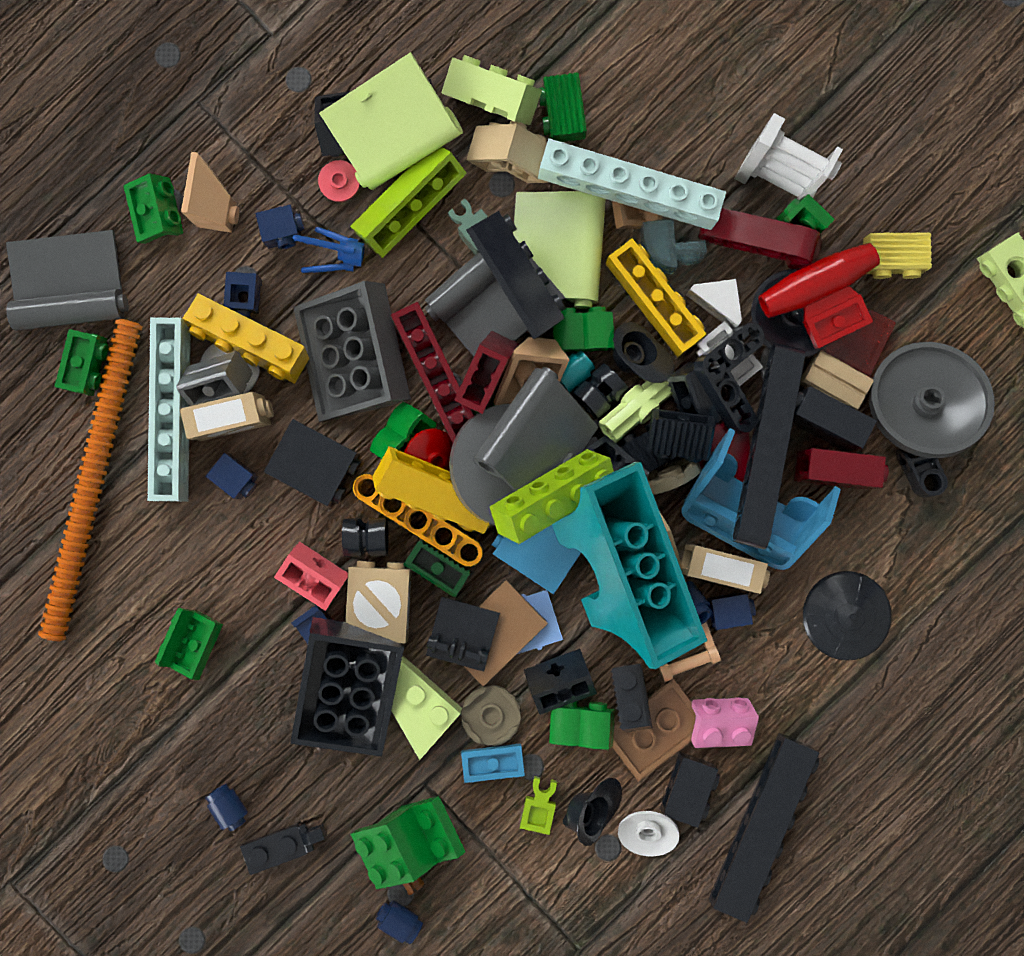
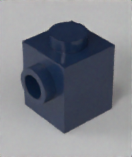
(279, 226)

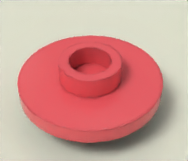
(338, 181)

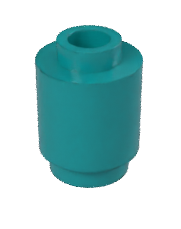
(577, 371)

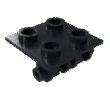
(462, 634)

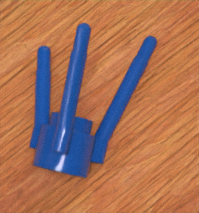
(349, 251)

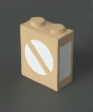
(226, 416)
(725, 568)
(379, 599)

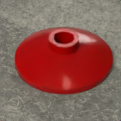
(431, 445)

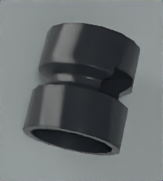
(593, 399)
(365, 537)

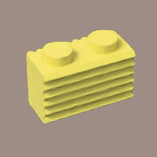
(901, 254)

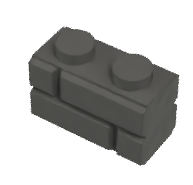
(214, 379)

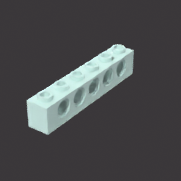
(631, 184)
(166, 437)

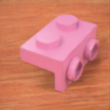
(724, 722)

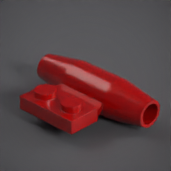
(825, 294)

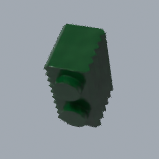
(437, 568)

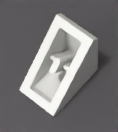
(719, 300)

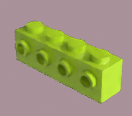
(408, 200)
(548, 497)

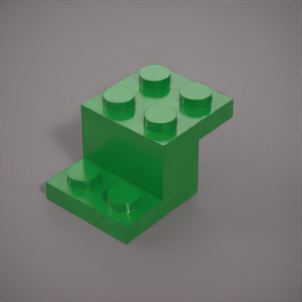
(407, 843)

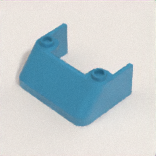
(715, 503)

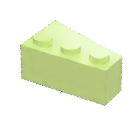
(492, 89)
(422, 708)

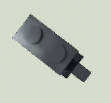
(281, 846)

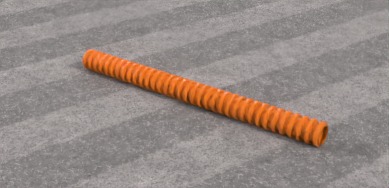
(90, 481)

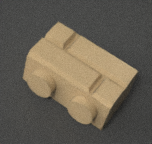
(836, 379)

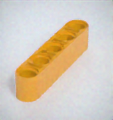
(428, 532)

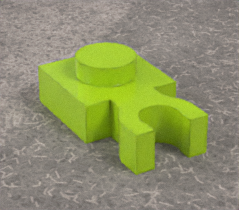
(538, 810)

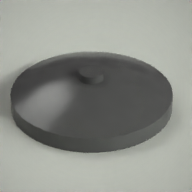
(931, 400)
(473, 485)

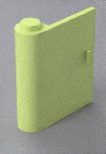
(390, 122)
(565, 239)

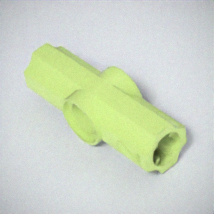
(634, 409)

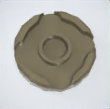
(673, 475)
(491, 715)

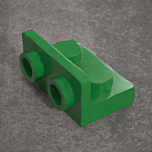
(153, 207)
(807, 214)

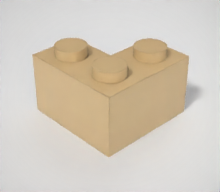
(508, 149)

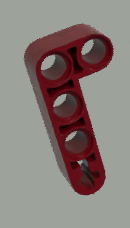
(765, 237)

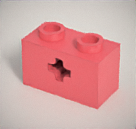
(311, 575)

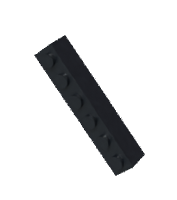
(763, 828)

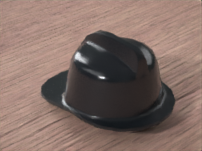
(641, 354)
(593, 810)

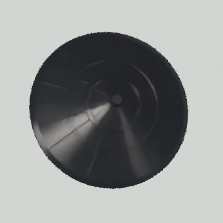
(783, 328)
(847, 615)

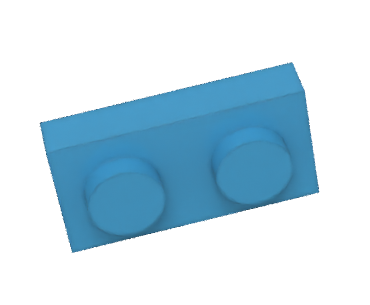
(492, 763)

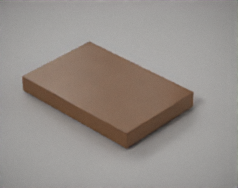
(515, 629)
(671, 731)

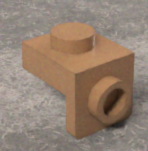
(630, 217)

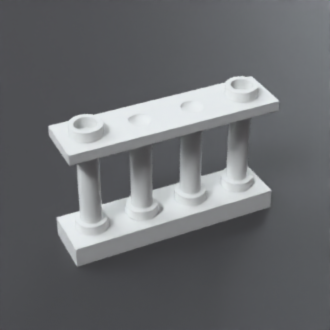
(787, 162)

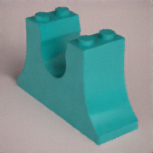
(635, 566)

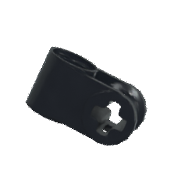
(917, 470)

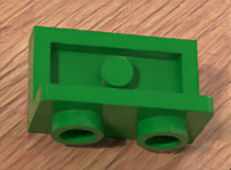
(82, 362)
(188, 643)

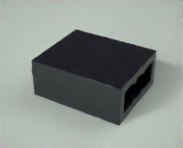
(832, 420)
(313, 464)

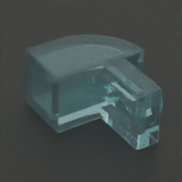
(664, 252)

